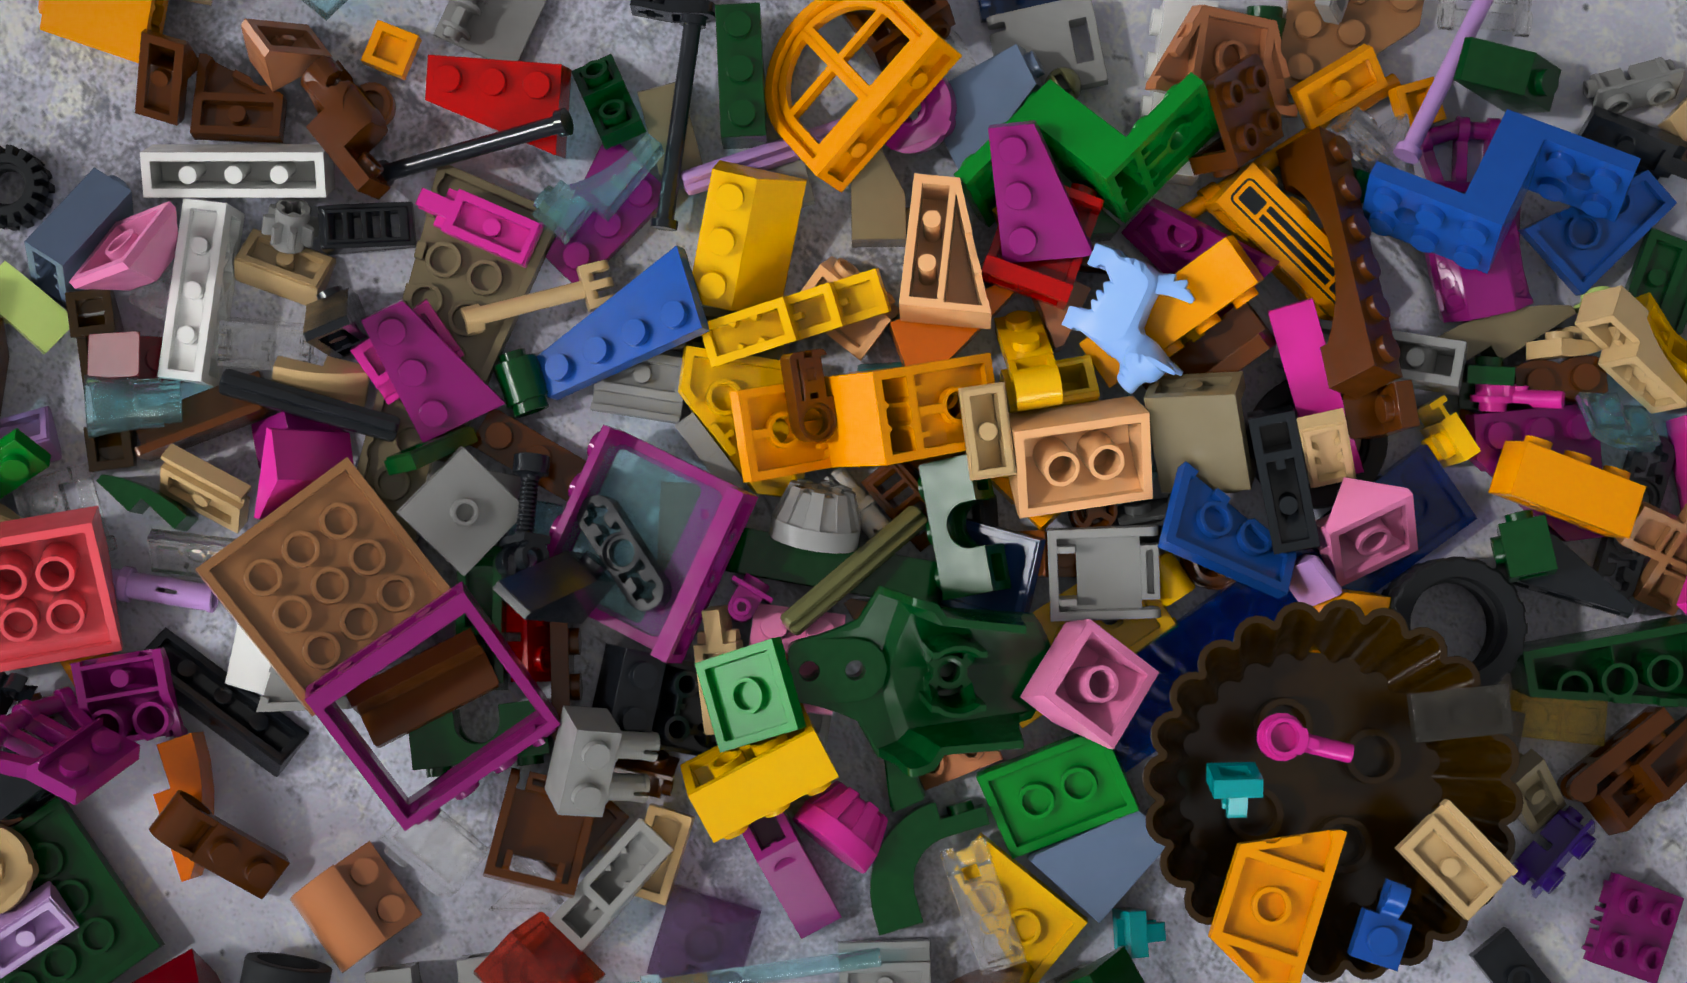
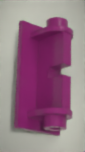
(747, 597)

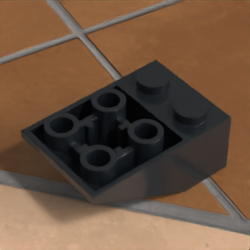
(653, 697)

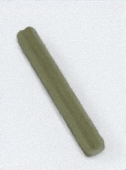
(854, 570)

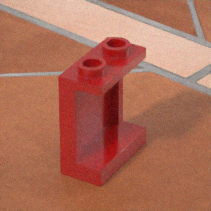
(1045, 279)

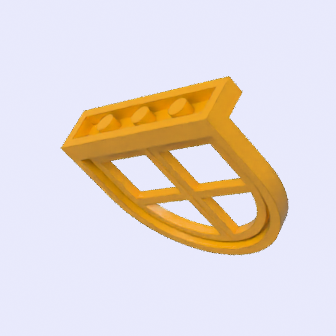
(880, 106)

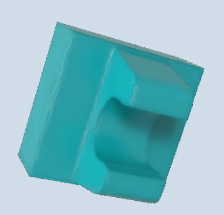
(1234, 785)
(1135, 931)

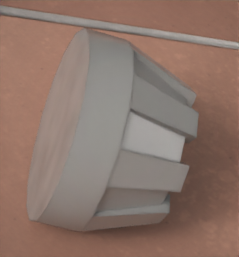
(817, 517)

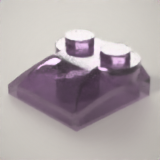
(702, 934)

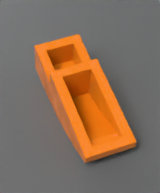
(189, 770)

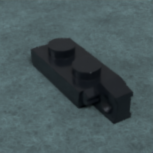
(1658, 150)

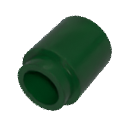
(521, 383)

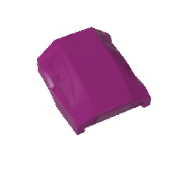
(1475, 295)
(130, 694)

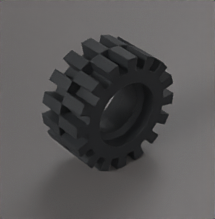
(35, 192)

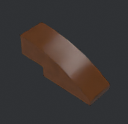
(1648, 781)

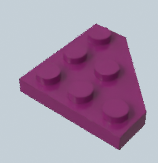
(1560, 426)

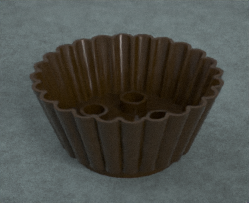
(1345, 694)

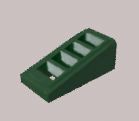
(902, 789)

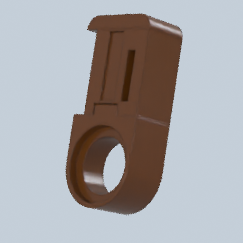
(807, 390)

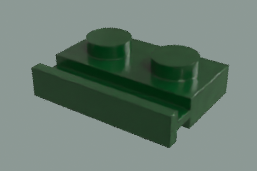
(1662, 272)

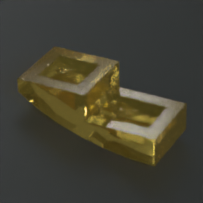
(1562, 719)

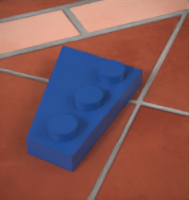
(1585, 246)
(1218, 537)

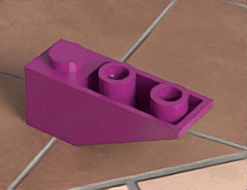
(791, 873)

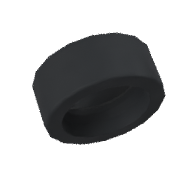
(283, 968)

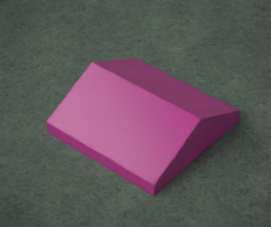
(294, 461)

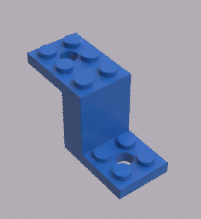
(1518, 159)

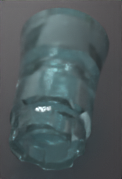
(130, 404)

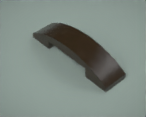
(98, 313)

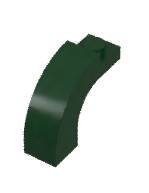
(901, 848)

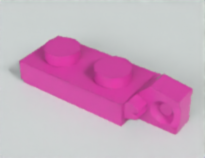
(483, 224)

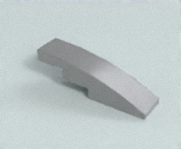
(611, 885)

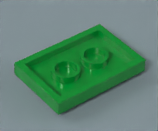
(1056, 793)

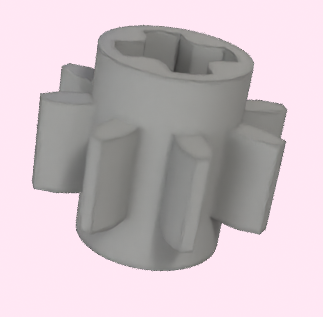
(290, 225)

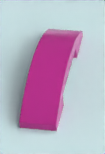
(1299, 344)

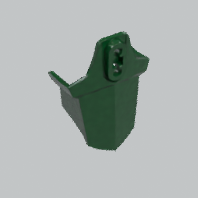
(926, 678)

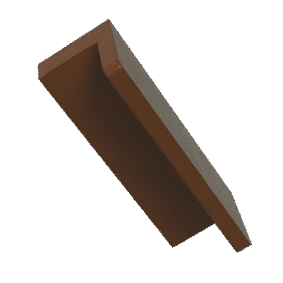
(1227, 345)
(204, 418)
(424, 688)

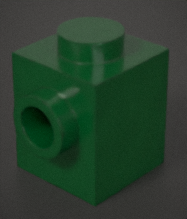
(1524, 546)

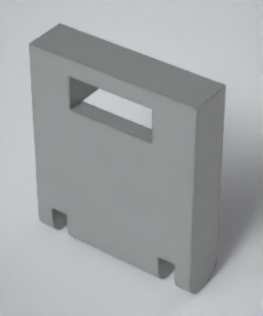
(1048, 33)
(1111, 572)

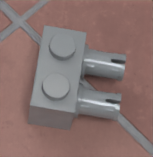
(584, 762)

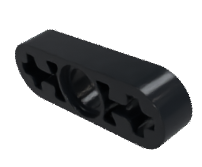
(632, 586)

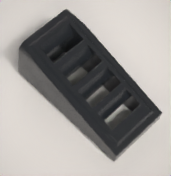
(347, 212)

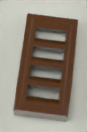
(884, 497)

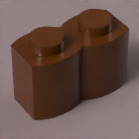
(1569, 375)

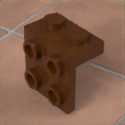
(1243, 115)

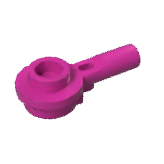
(1495, 397)
(1284, 737)

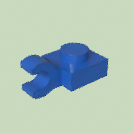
(1380, 933)

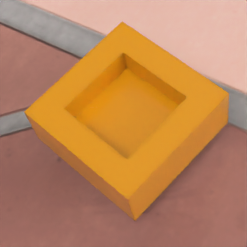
(391, 50)
(1410, 97)

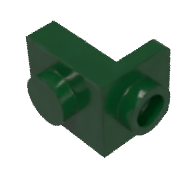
(1485, 371)

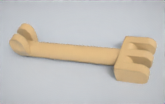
(586, 288)

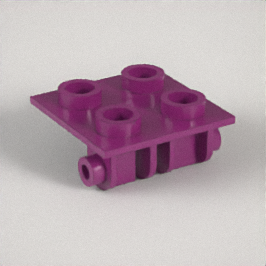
(1633, 928)

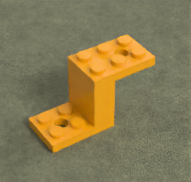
(880, 416)

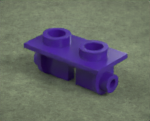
(1567, 840)

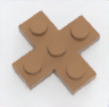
(1665, 542)

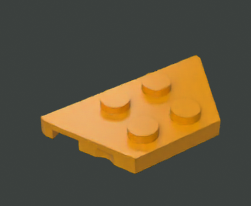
(1275, 903)

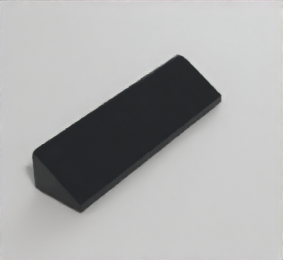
(228, 710)

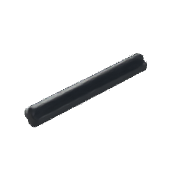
(309, 405)

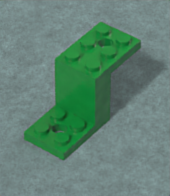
(1095, 154)

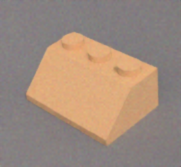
(1081, 456)

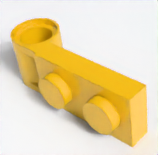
(1029, 360)

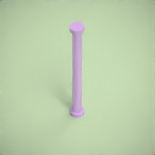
(1409, 149)

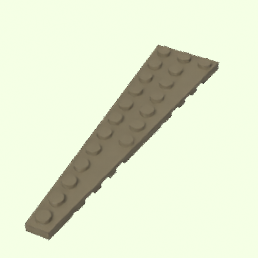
(450, 278)

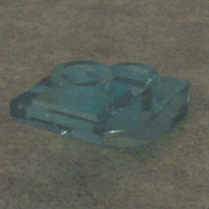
(1618, 424)

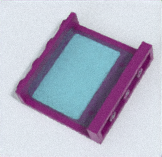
(682, 516)

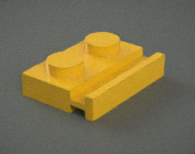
(1445, 433)

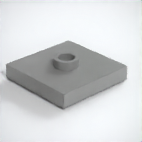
(461, 511)

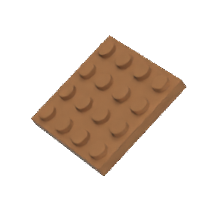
(322, 577)

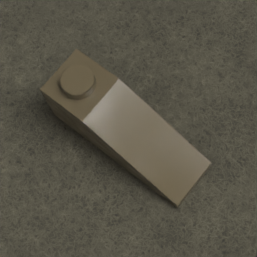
(878, 206)

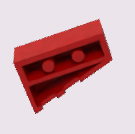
(501, 92)

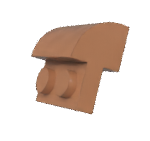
(355, 906)

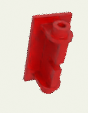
(534, 644)

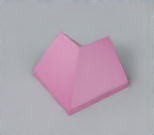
(132, 252)
(1366, 529)

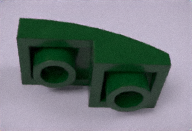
(608, 101)

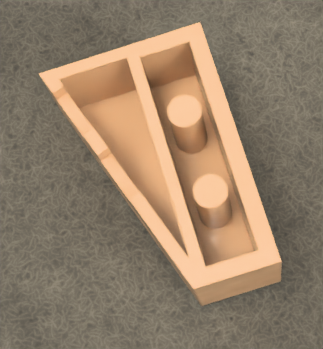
(941, 263)

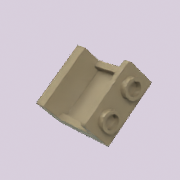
(1201, 423)

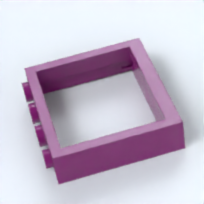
(463, 777)

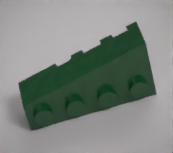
(1610, 664)

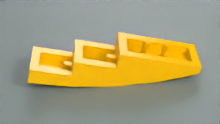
(795, 317)

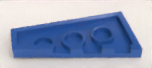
(632, 326)

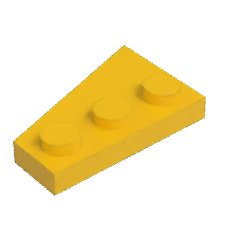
(1040, 915)

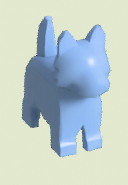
(1121, 313)

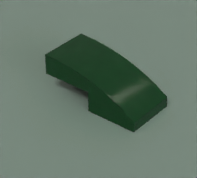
(139, 497)

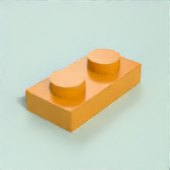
(1338, 86)

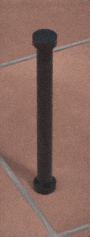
(559, 123)
(678, 124)

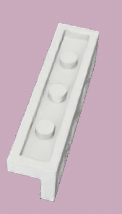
(200, 291)

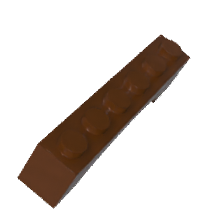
(1361, 343)

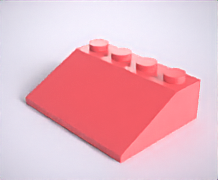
(56, 590)

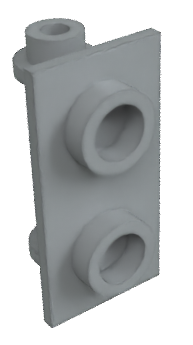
(1650, 84)

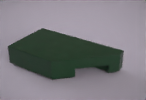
(429, 451)

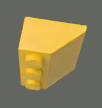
(746, 236)
(756, 779)

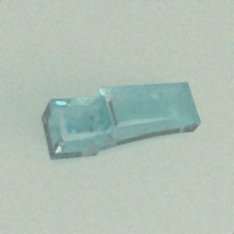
(567, 207)

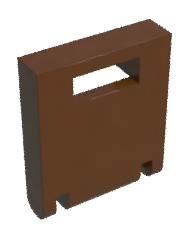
(535, 831)

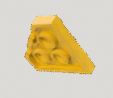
(708, 397)

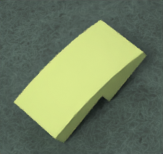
(30, 309)

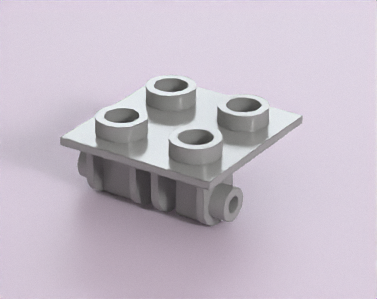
(490, 26)

